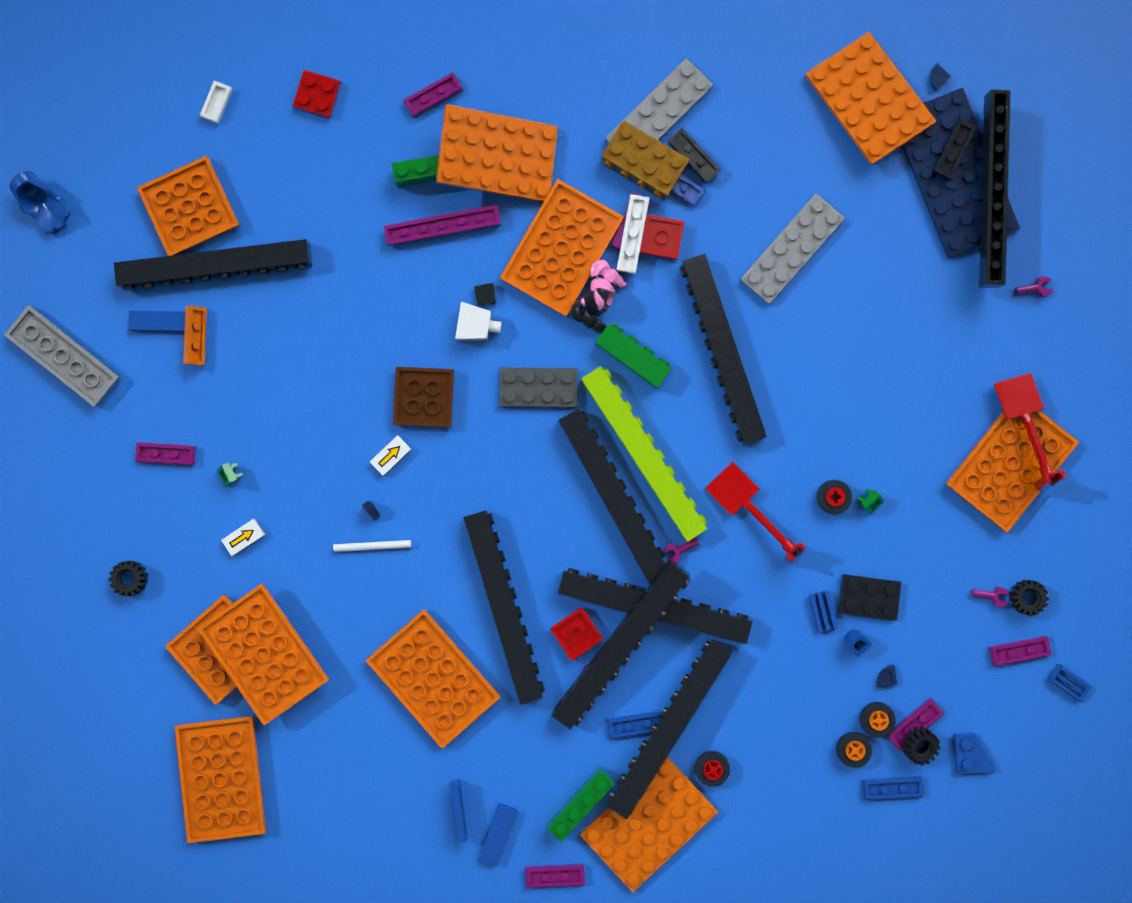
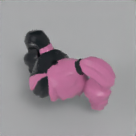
(598, 297)

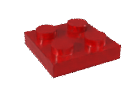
(316, 94)
(661, 237)
(576, 633)

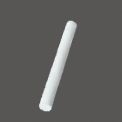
(372, 546)

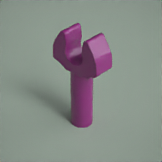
(1037, 287)
(680, 549)
(991, 595)

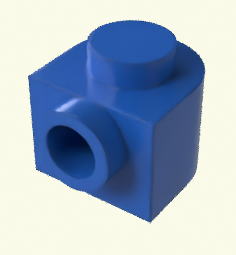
(856, 642)

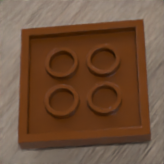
(423, 397)

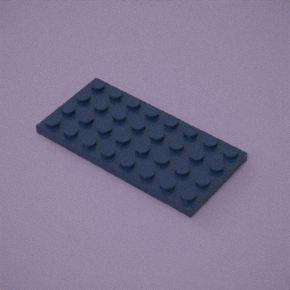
(957, 202)

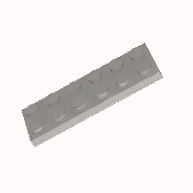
(668, 101)
(792, 249)
(62, 356)

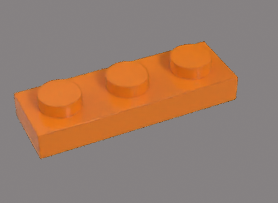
(195, 335)

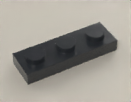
(954, 149)
(699, 160)

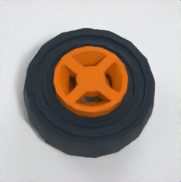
(882, 724)
(859, 755)

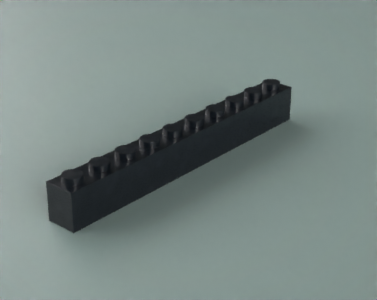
(994, 189)
(213, 264)
(723, 349)
(613, 494)
(503, 607)
(680, 613)
(620, 644)
(669, 729)

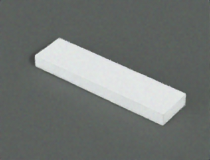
(632, 234)

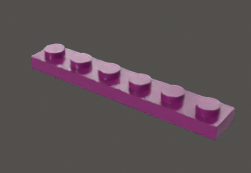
(442, 225)

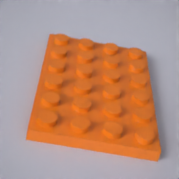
(870, 98)
(496, 153)
(561, 247)
(1003, 467)
(263, 654)
(433, 678)
(220, 779)
(657, 828)

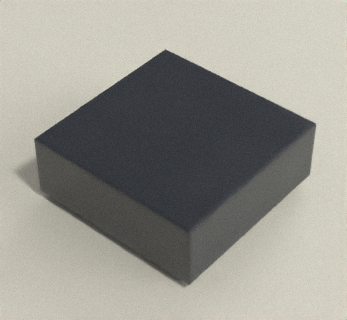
(485, 294)

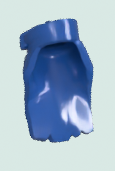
(39, 201)

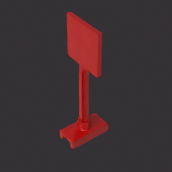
(1020, 398)
(734, 490)

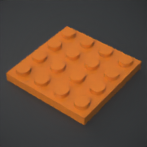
(188, 206)
(197, 657)

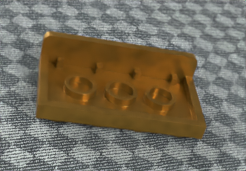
(644, 160)

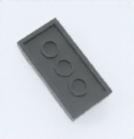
(538, 387)

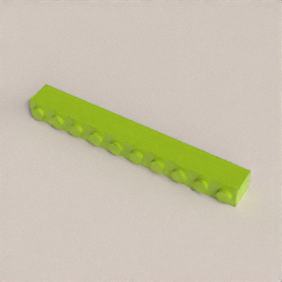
(644, 454)

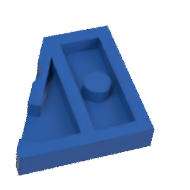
(970, 755)

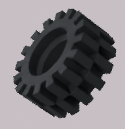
(116, 578)
(1040, 600)
(929, 750)

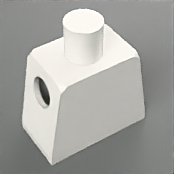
(475, 323)

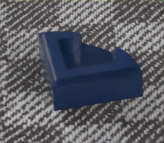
(938, 77)
(371, 510)
(887, 676)

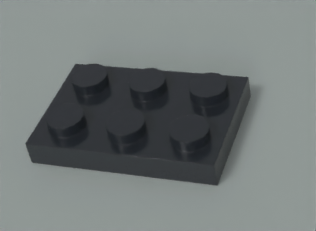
(869, 597)

